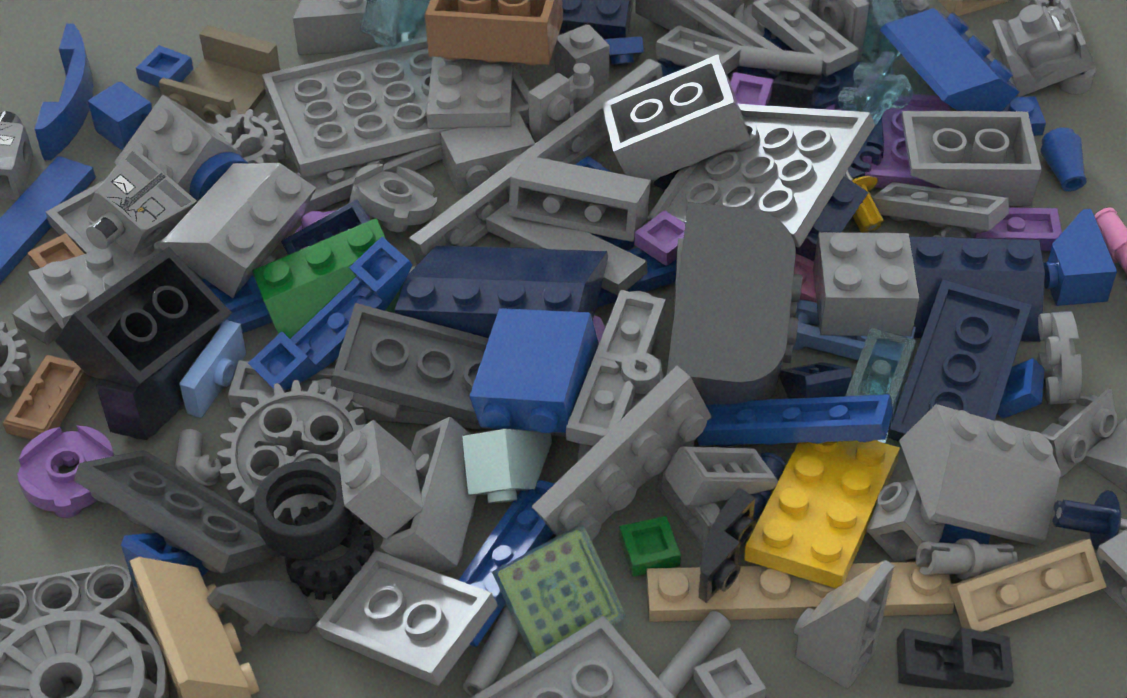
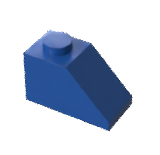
(1080, 264)

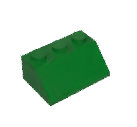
(310, 278)

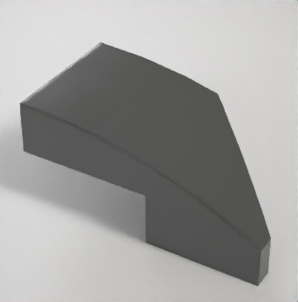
(266, 601)

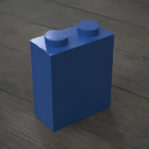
(533, 369)

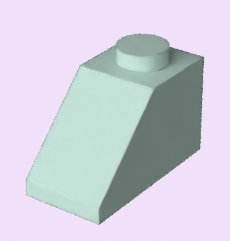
(504, 462)

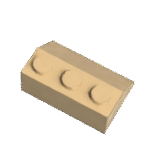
(189, 632)

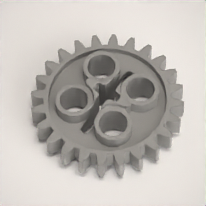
(309, 417)

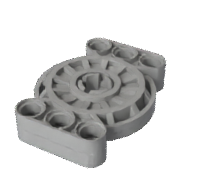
(82, 642)

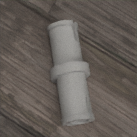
(963, 558)

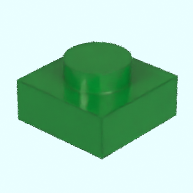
(649, 545)

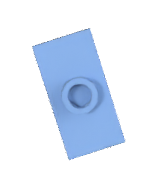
(213, 369)

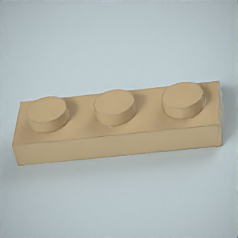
(1027, 586)

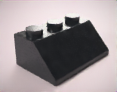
(142, 322)

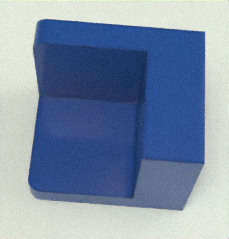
(118, 113)

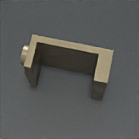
(227, 75)

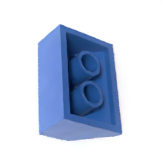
(952, 61)

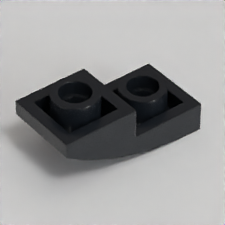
(722, 546)

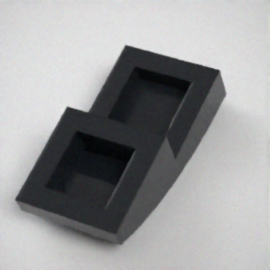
(795, 90)
(958, 663)

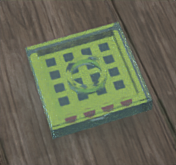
(557, 590)

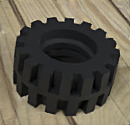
(336, 574)

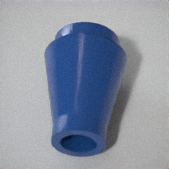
(1064, 156)

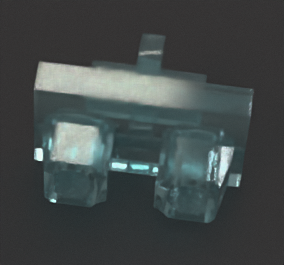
(876, 88)

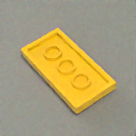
(822, 509)

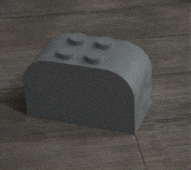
(734, 303)

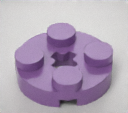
(40, 473)

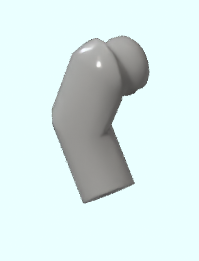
(192, 463)

